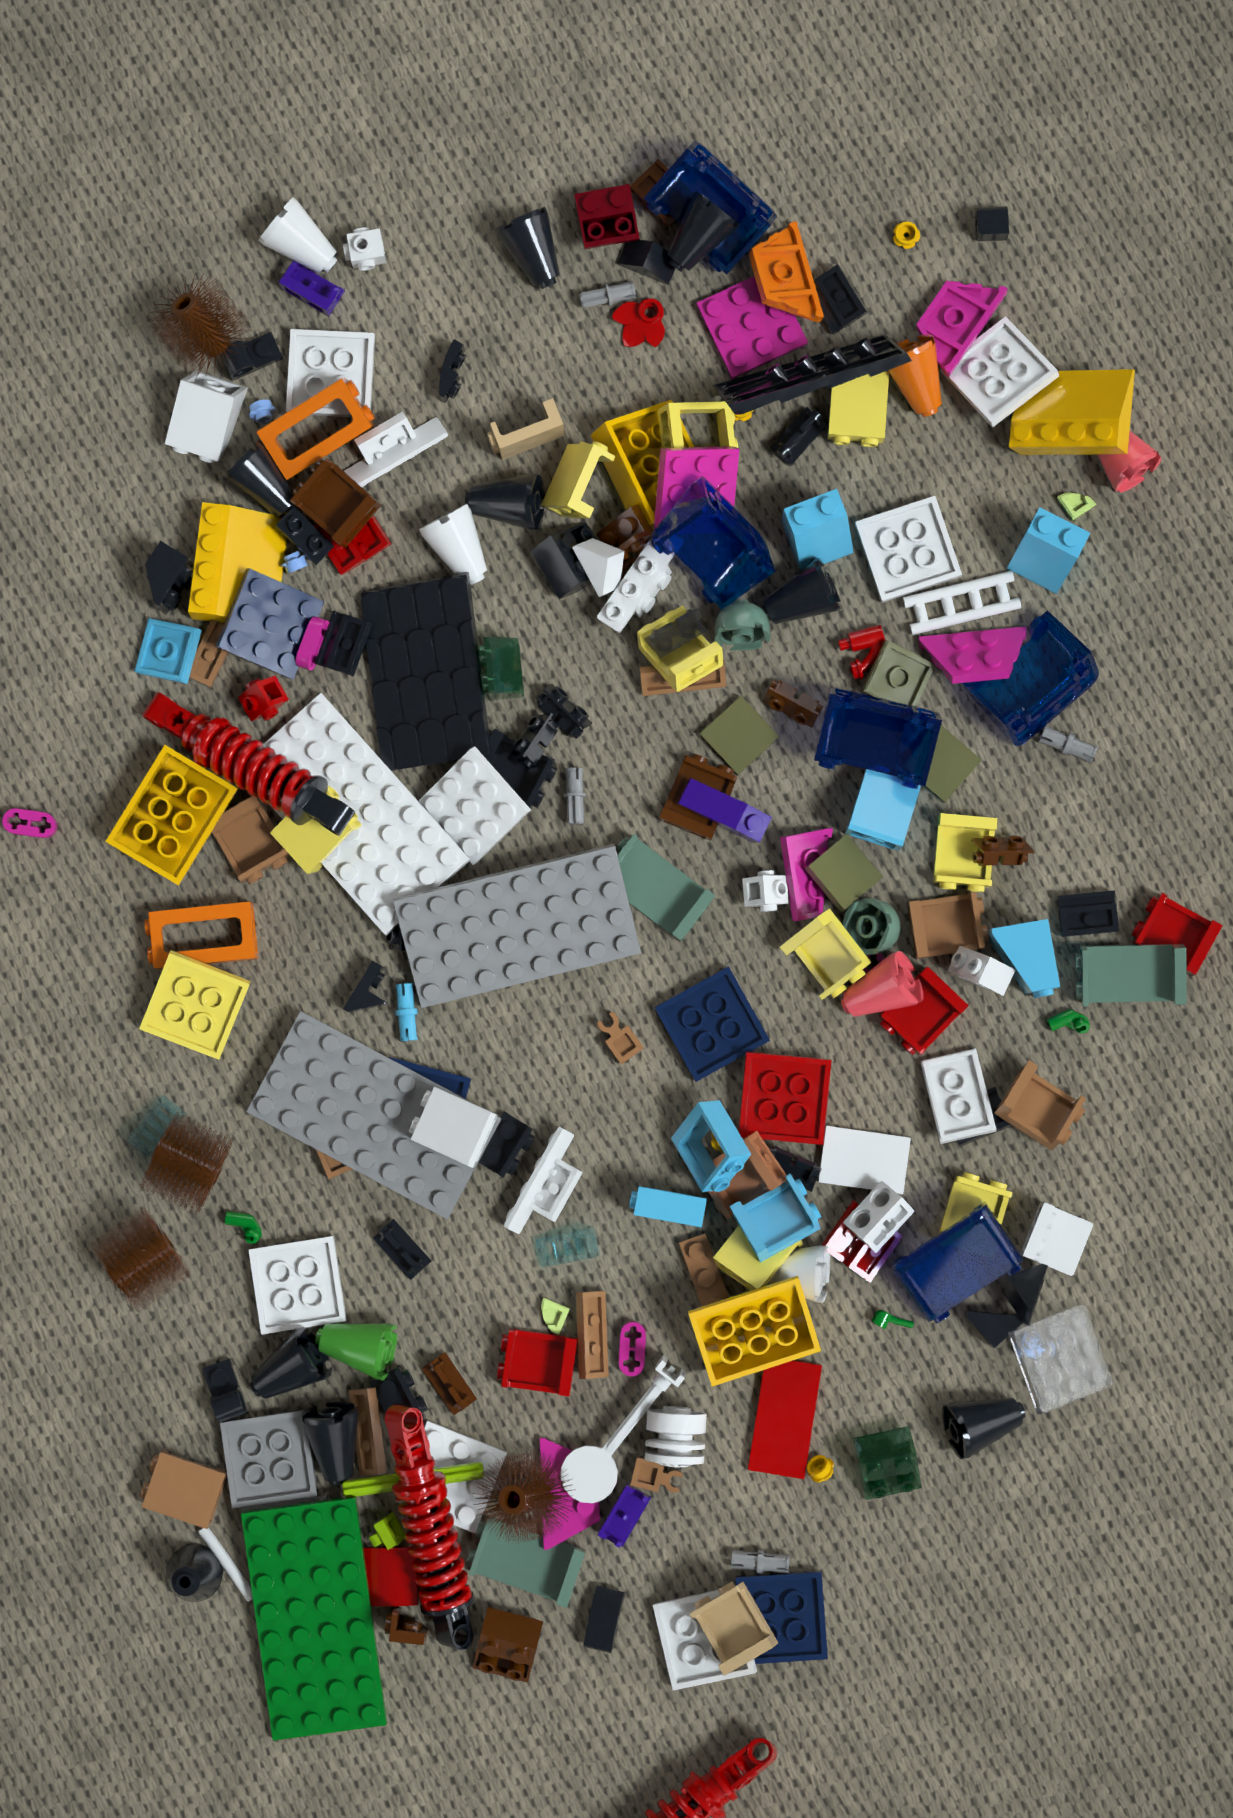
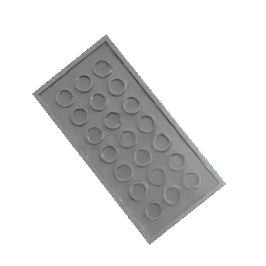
(517, 925)
(358, 1112)

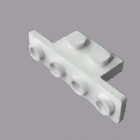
(392, 445)
(637, 588)
(548, 1185)

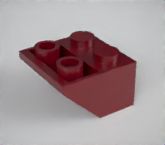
(606, 216)

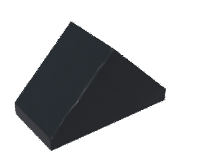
(647, 259)
(1024, 1290)
(993, 1326)

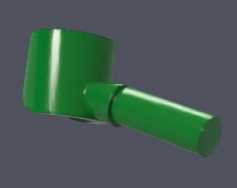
(882, 1319)

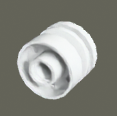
(675, 1430)

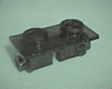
(676, 633)

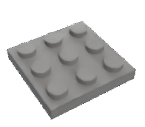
(268, 1459)

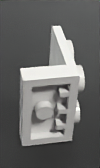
(1056, 1238)

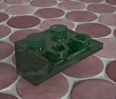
(503, 668)
(887, 1463)

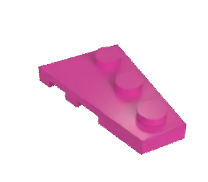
(799, 852)

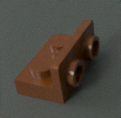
(627, 531)
(410, 1632)

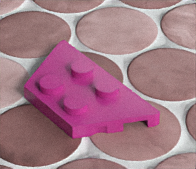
(958, 318)
(975, 654)
(583, 1513)

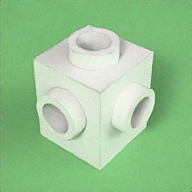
(365, 258)
(765, 891)

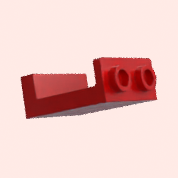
(1175, 924)
(924, 1022)
(537, 1361)

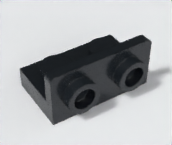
(506, 1145)
(397, 1390)

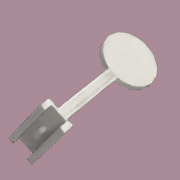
(592, 1467)

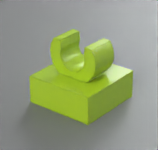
(388, 1532)

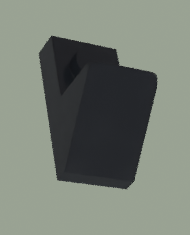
(362, 997)

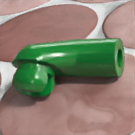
(1070, 1019)
(247, 1224)

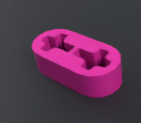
(311, 643)
(29, 830)
(625, 1348)

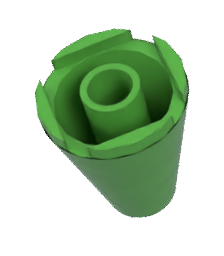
(360, 1346)

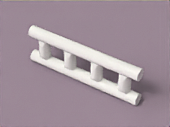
(972, 588)

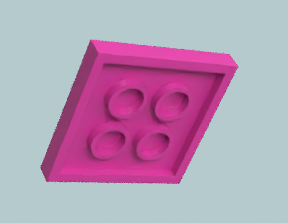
(747, 330)
(685, 465)

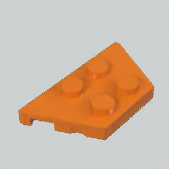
(785, 274)

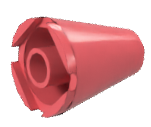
(1127, 469)
(884, 988)

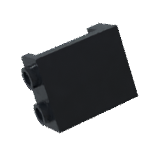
(524, 782)

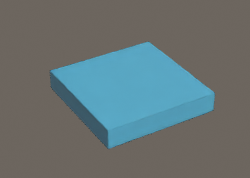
(168, 651)

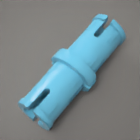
(406, 1012)

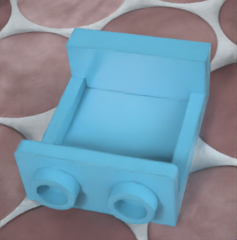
(777, 1218)

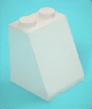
(204, 416)
(452, 1126)

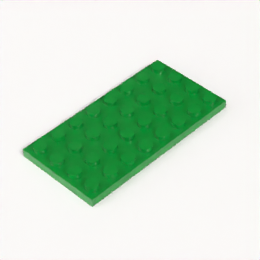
(314, 1618)

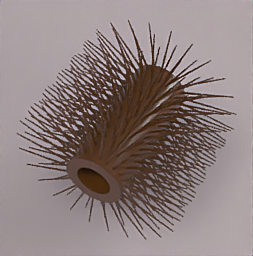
(199, 325)
(186, 1163)
(141, 1259)
(524, 1497)

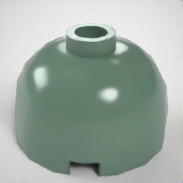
(742, 626)
(872, 925)

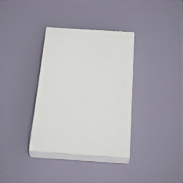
(958, 1096)
(864, 1159)

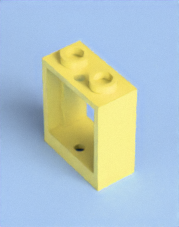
(671, 422)

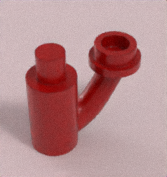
(861, 639)

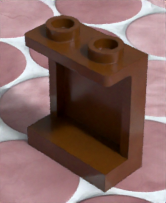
(335, 501)
(697, 769)

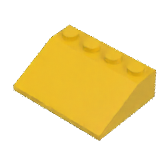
(1076, 415)
(636, 448)
(227, 545)
(171, 815)
(754, 1331)

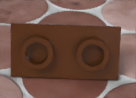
(781, 699)
(1012, 850)
(449, 1383)

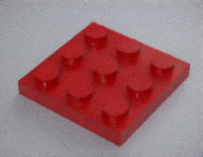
(785, 1097)

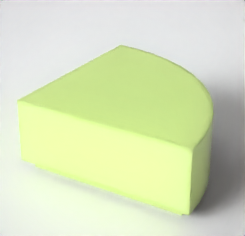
(1075, 504)
(554, 1315)

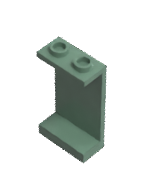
(661, 888)
(1131, 973)
(526, 1564)

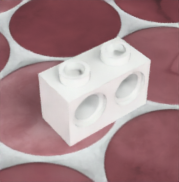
(981, 970)
(878, 1216)

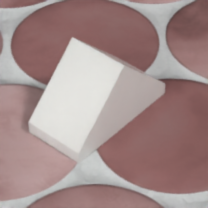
(601, 564)

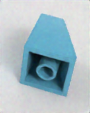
(818, 529)
(1048, 550)
(882, 810)
(1031, 953)

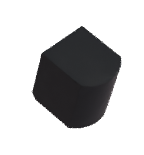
(991, 223)

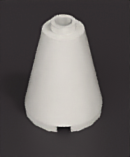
(299, 238)
(457, 542)
(811, 1267)

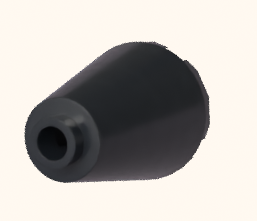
(699, 232)
(532, 246)
(261, 481)
(509, 501)
(803, 595)
(291, 1366)
(980, 1423)
(333, 1438)
(200, 1567)

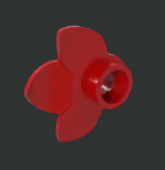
(639, 326)

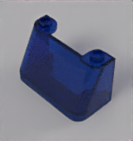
(703, 172)
(714, 543)
(1044, 681)
(878, 736)
(957, 1263)

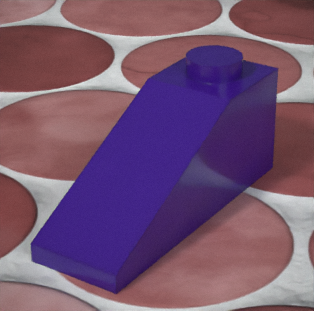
(725, 811)

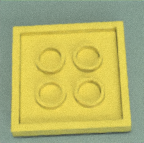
(194, 1005)

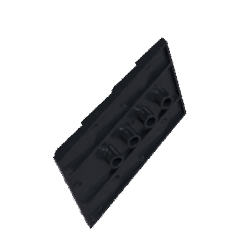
(811, 373)
(425, 671)

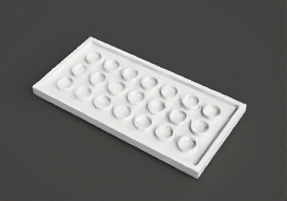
(399, 842)

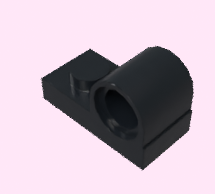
(254, 356)
(225, 1391)

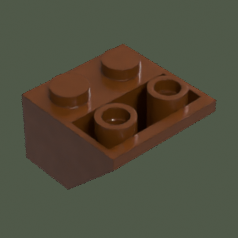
(507, 1644)

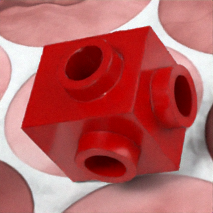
(263, 698)

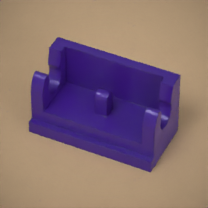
(311, 288)
(624, 1515)

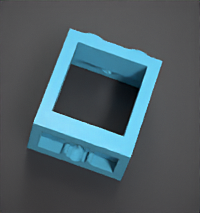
(688, 1142)
(668, 1206)

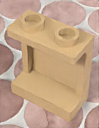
(529, 436)
(734, 1626)

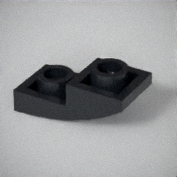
(448, 378)
(604, 1619)

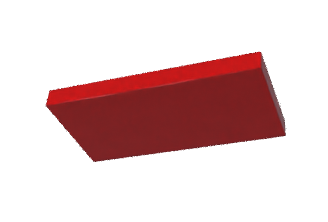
(785, 1419)

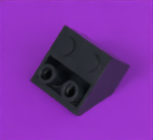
(560, 561)
(168, 575)

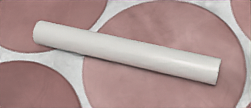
(227, 1563)

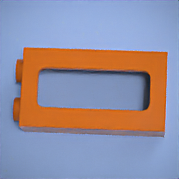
(341, 390)
(245, 951)

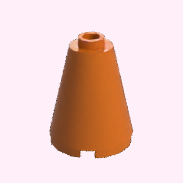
(920, 377)

